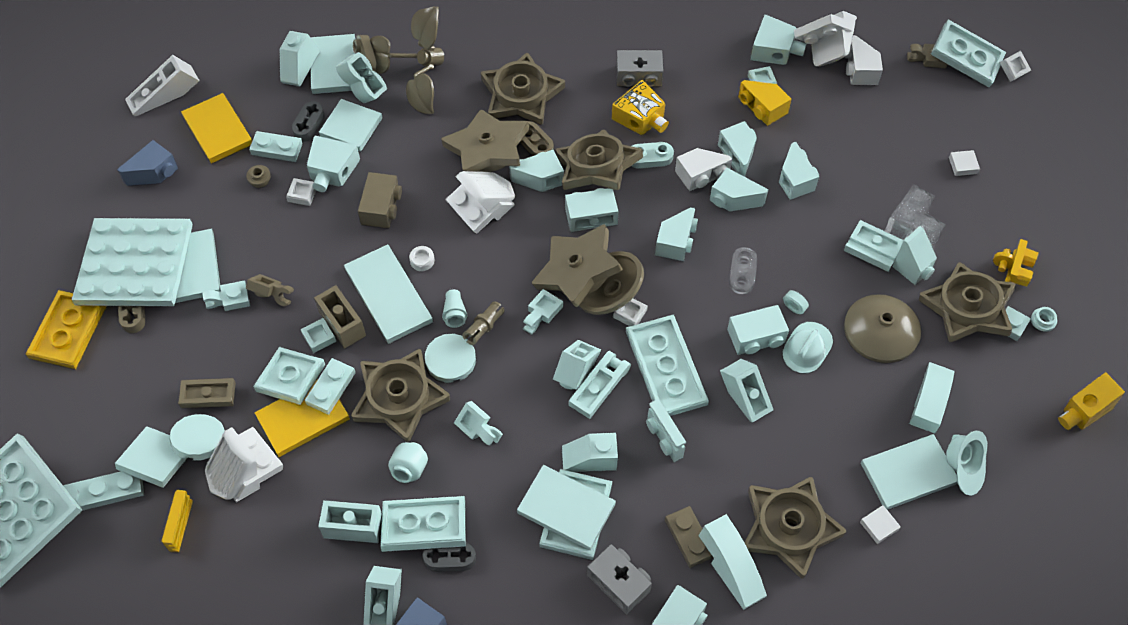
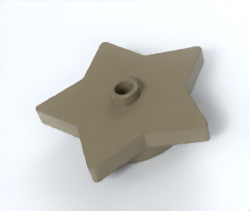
(521, 89)
(487, 143)
(596, 161)
(578, 265)
(970, 303)
(398, 394)
(801, 509)

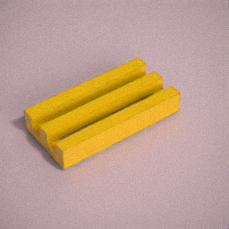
(177, 521)

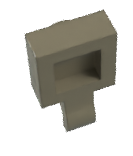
(924, 54)
(265, 287)

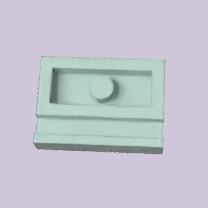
(873, 245)
(670, 437)

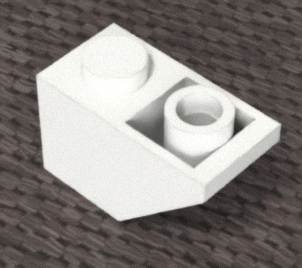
(863, 63)
(701, 167)

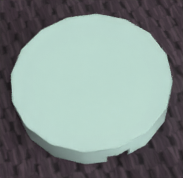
(450, 358)
(196, 436)

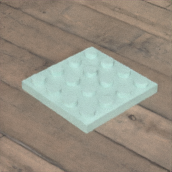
(132, 262)
(31, 506)

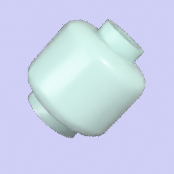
(407, 462)

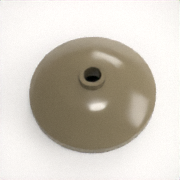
(618, 288)
(881, 339)

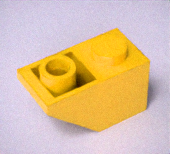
(765, 100)

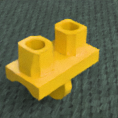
(1013, 262)

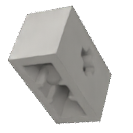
(639, 65)
(623, 593)

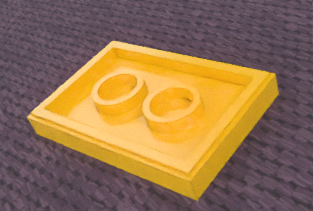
(217, 128)
(65, 332)
(293, 424)

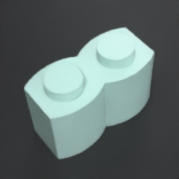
(359, 75)

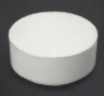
(421, 258)

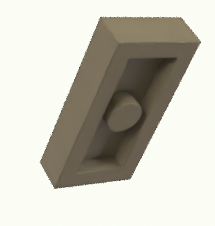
(207, 393)
(685, 531)

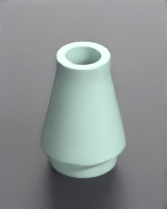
(454, 310)

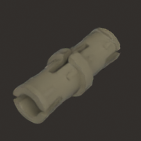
(483, 323)

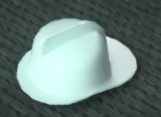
(807, 347)
(968, 460)

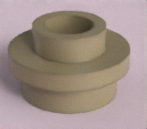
(263, 176)

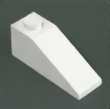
(166, 84)

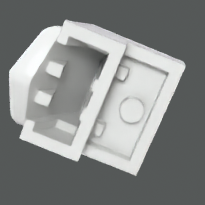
(828, 37)
(481, 198)
(240, 464)

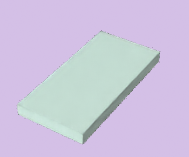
(388, 294)
(667, 365)

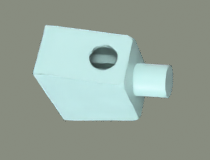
(776, 42)
(331, 162)

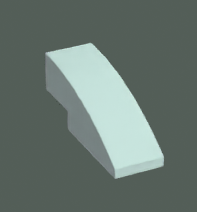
(932, 398)
(733, 561)

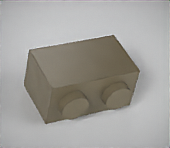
(379, 200)
(340, 316)

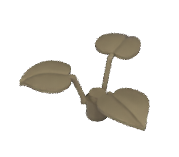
(423, 28)

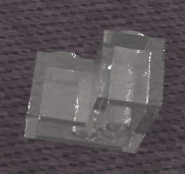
(912, 214)

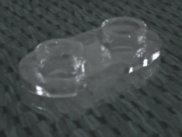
(743, 272)

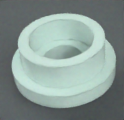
(1048, 315)

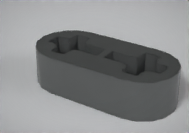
(305, 120)
(448, 562)

